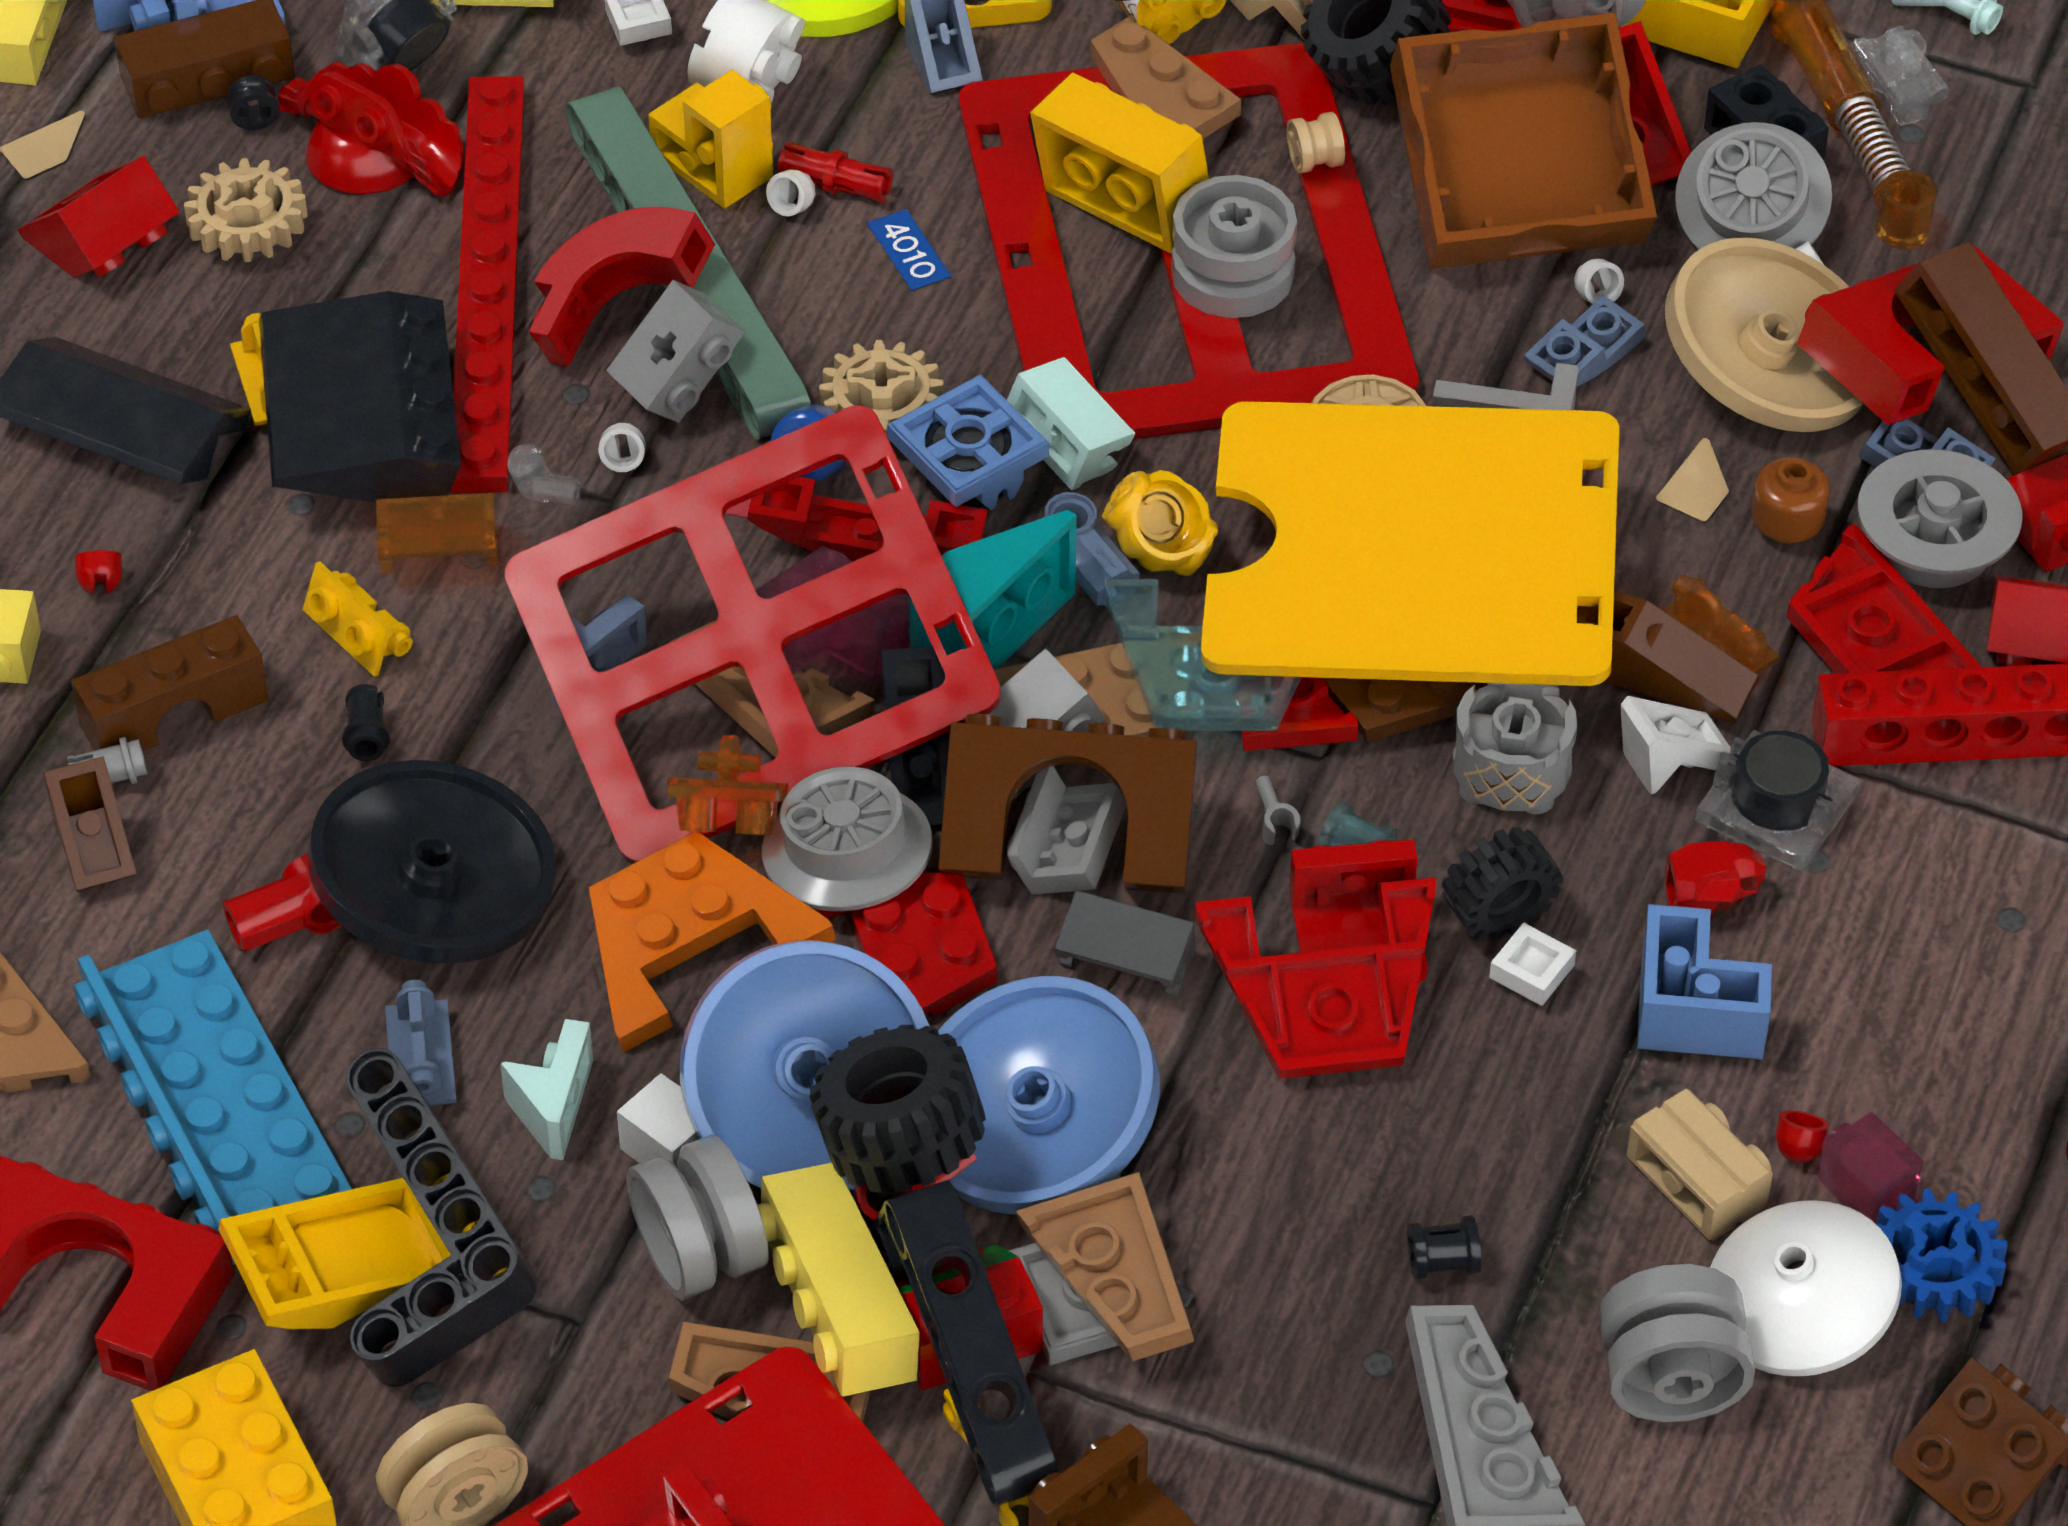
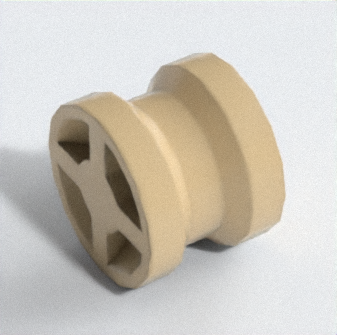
(1315, 142)

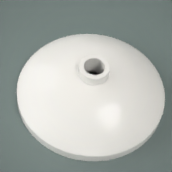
(1829, 1306)

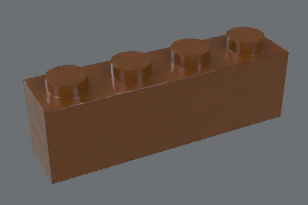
(1989, 355)

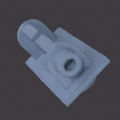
(422, 1040)

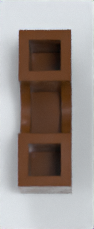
(133, 694)

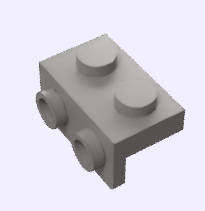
(1064, 834)

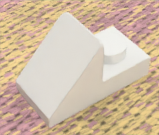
(1666, 736)

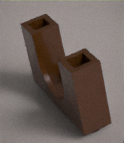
(994, 761)

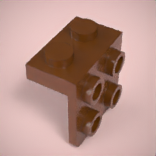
(1984, 1446)
(1106, 1489)

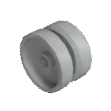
(1233, 246)
(697, 1217)
(1676, 1343)

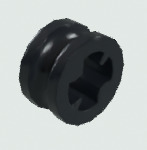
(250, 89)

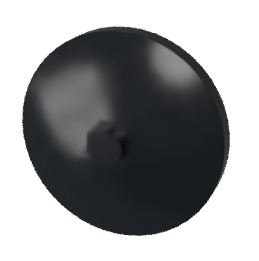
(431, 861)

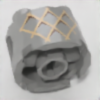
(1514, 746)

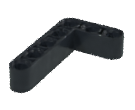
(450, 1206)

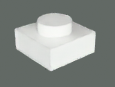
(638, 19)
(1532, 964)

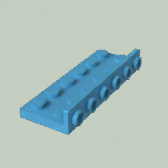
(207, 1081)

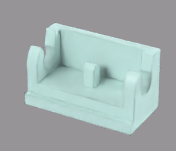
(1072, 420)

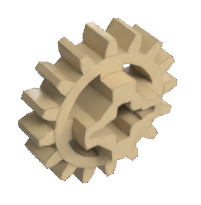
(245, 210)
(880, 380)

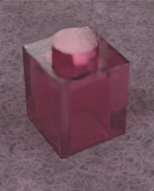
(1868, 1166)

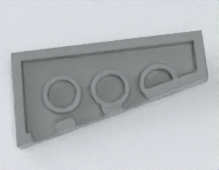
(1476, 1430)

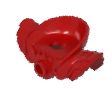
(375, 130)

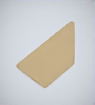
(44, 146)
(1697, 484)

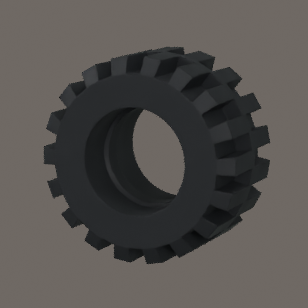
(1358, 39)
(897, 1108)

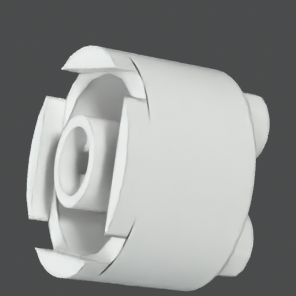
(752, 40)

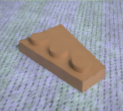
(1155, 74)
(827, 706)
(1114, 1262)

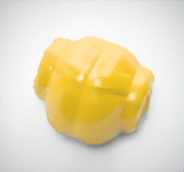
(1161, 522)

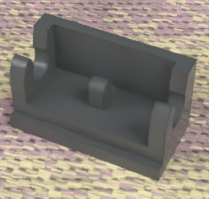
(1127, 940)

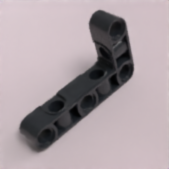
(968, 1337)

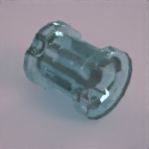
(1348, 828)

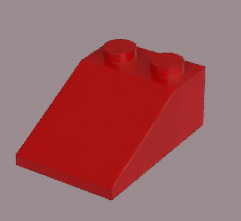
(1652, 109)

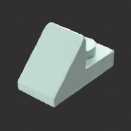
(551, 1095)

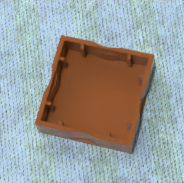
(1522, 141)

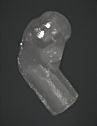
(535, 479)

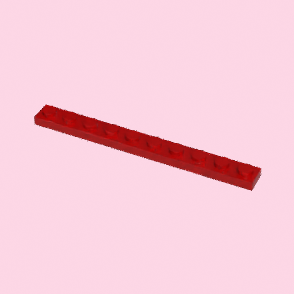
(488, 282)

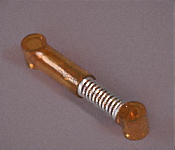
(1852, 107)

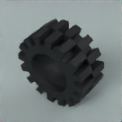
(1502, 883)

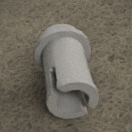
(122, 760)

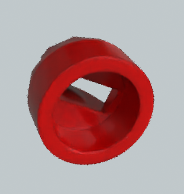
(98, 567)
(1800, 1135)

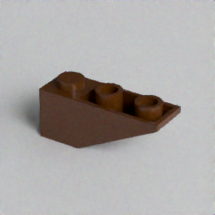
(1670, 661)

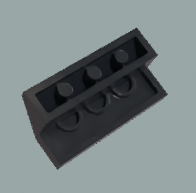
(117, 409)

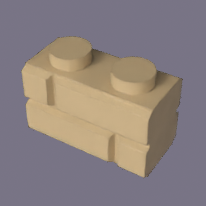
(1700, 1163)

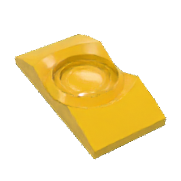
(333, 1253)

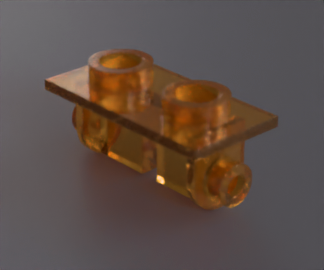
(1721, 627)

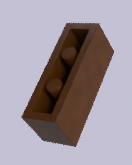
(203, 56)

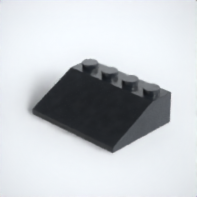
(360, 397)

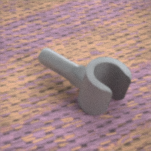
(1276, 812)

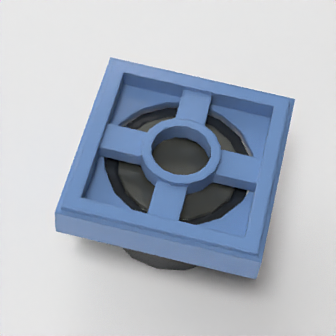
(965, 447)

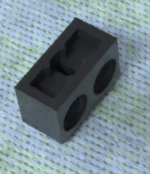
(1763, 99)

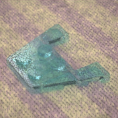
(1172, 675)

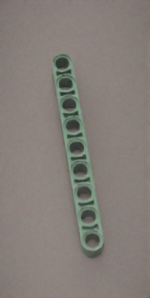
(638, 176)

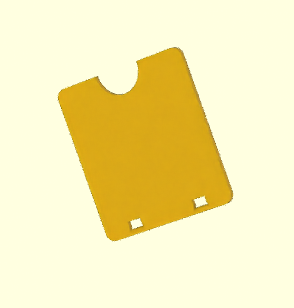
(1418, 544)

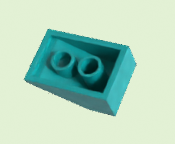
(1009, 585)

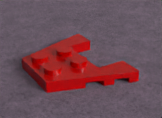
(928, 940)
(1327, 1005)

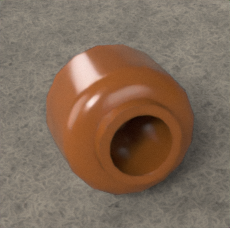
(1790, 500)

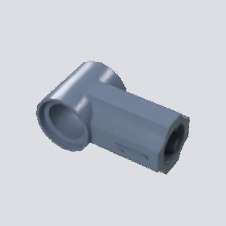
(1095, 552)

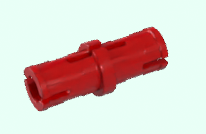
(837, 171)

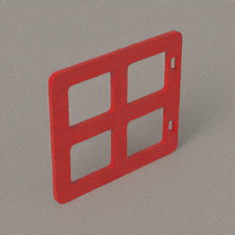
(748, 627)

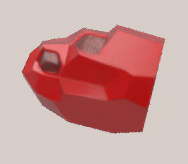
(1712, 875)

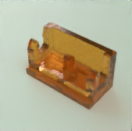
(436, 527)

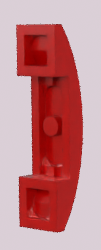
(848, 526)

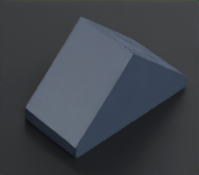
(941, 43)

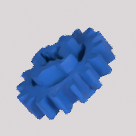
(1938, 1252)

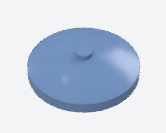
(765, 1037)
(1061, 1089)

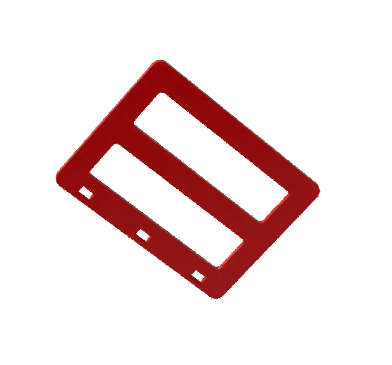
(1041, 296)

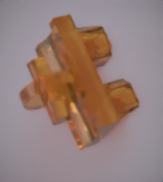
(754, 799)

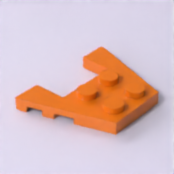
(676, 909)

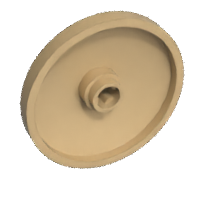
(1738, 330)

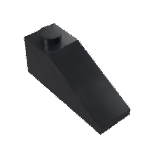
(922, 769)

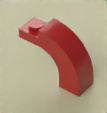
(608, 258)

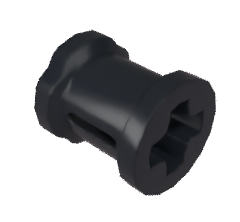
(1444, 1247)

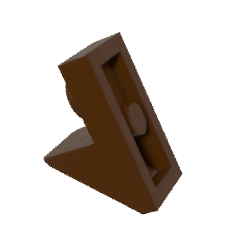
(89, 823)

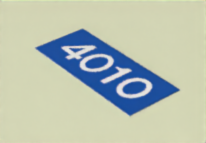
(909, 249)

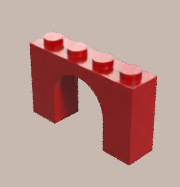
(1864, 347)
(174, 1264)

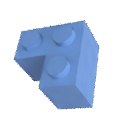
(1697, 1000)

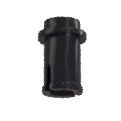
(365, 734)

